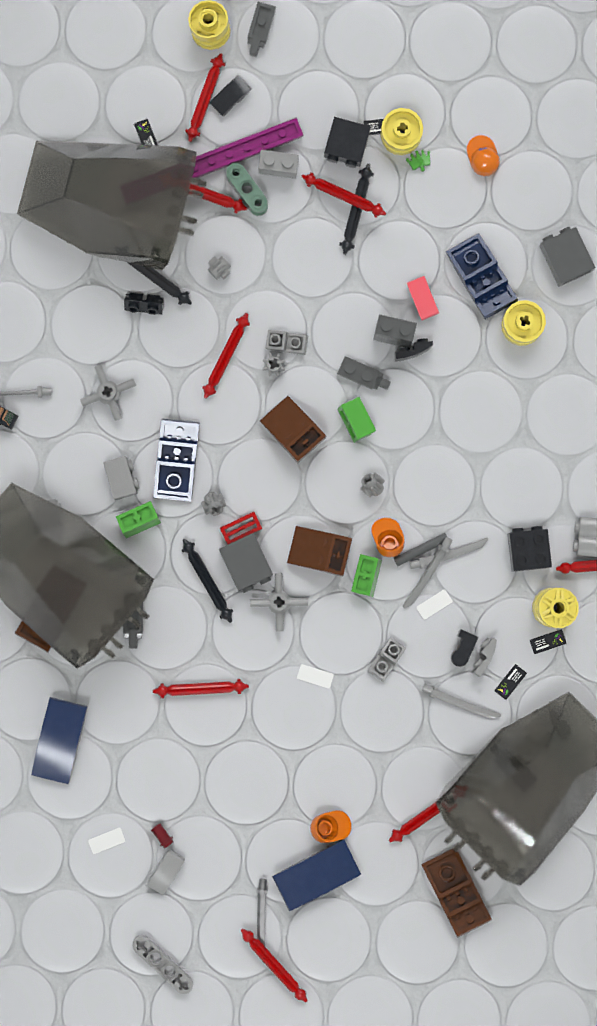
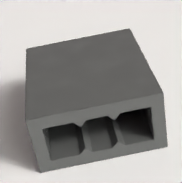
(566, 256)
(394, 331)
(246, 563)

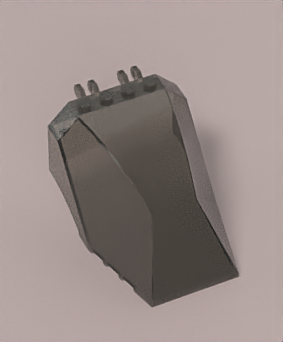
(112, 197)
(65, 577)
(524, 789)

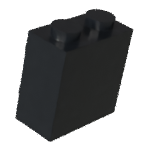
(347, 142)
(529, 549)

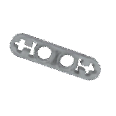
(165, 961)

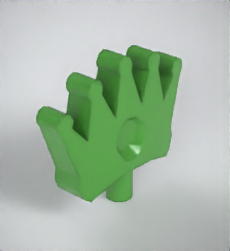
(419, 161)

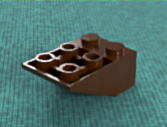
(293, 429)
(319, 550)

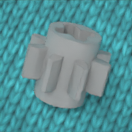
(219, 268)
(271, 360)
(372, 484)
(213, 504)

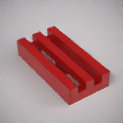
(255, 521)

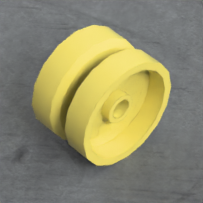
(403, 120)
(531, 315)

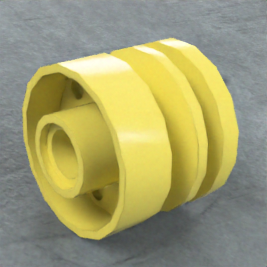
(209, 25)
(566, 607)

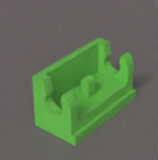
(356, 419)
(138, 519)
(366, 575)

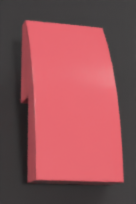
(422, 298)

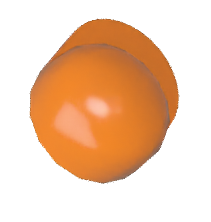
(483, 155)
(388, 537)
(330, 826)

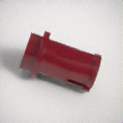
(162, 836)

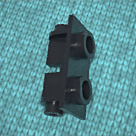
(152, 305)

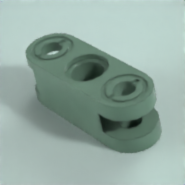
(249, 199)

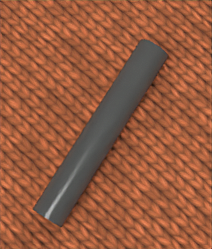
(419, 550)

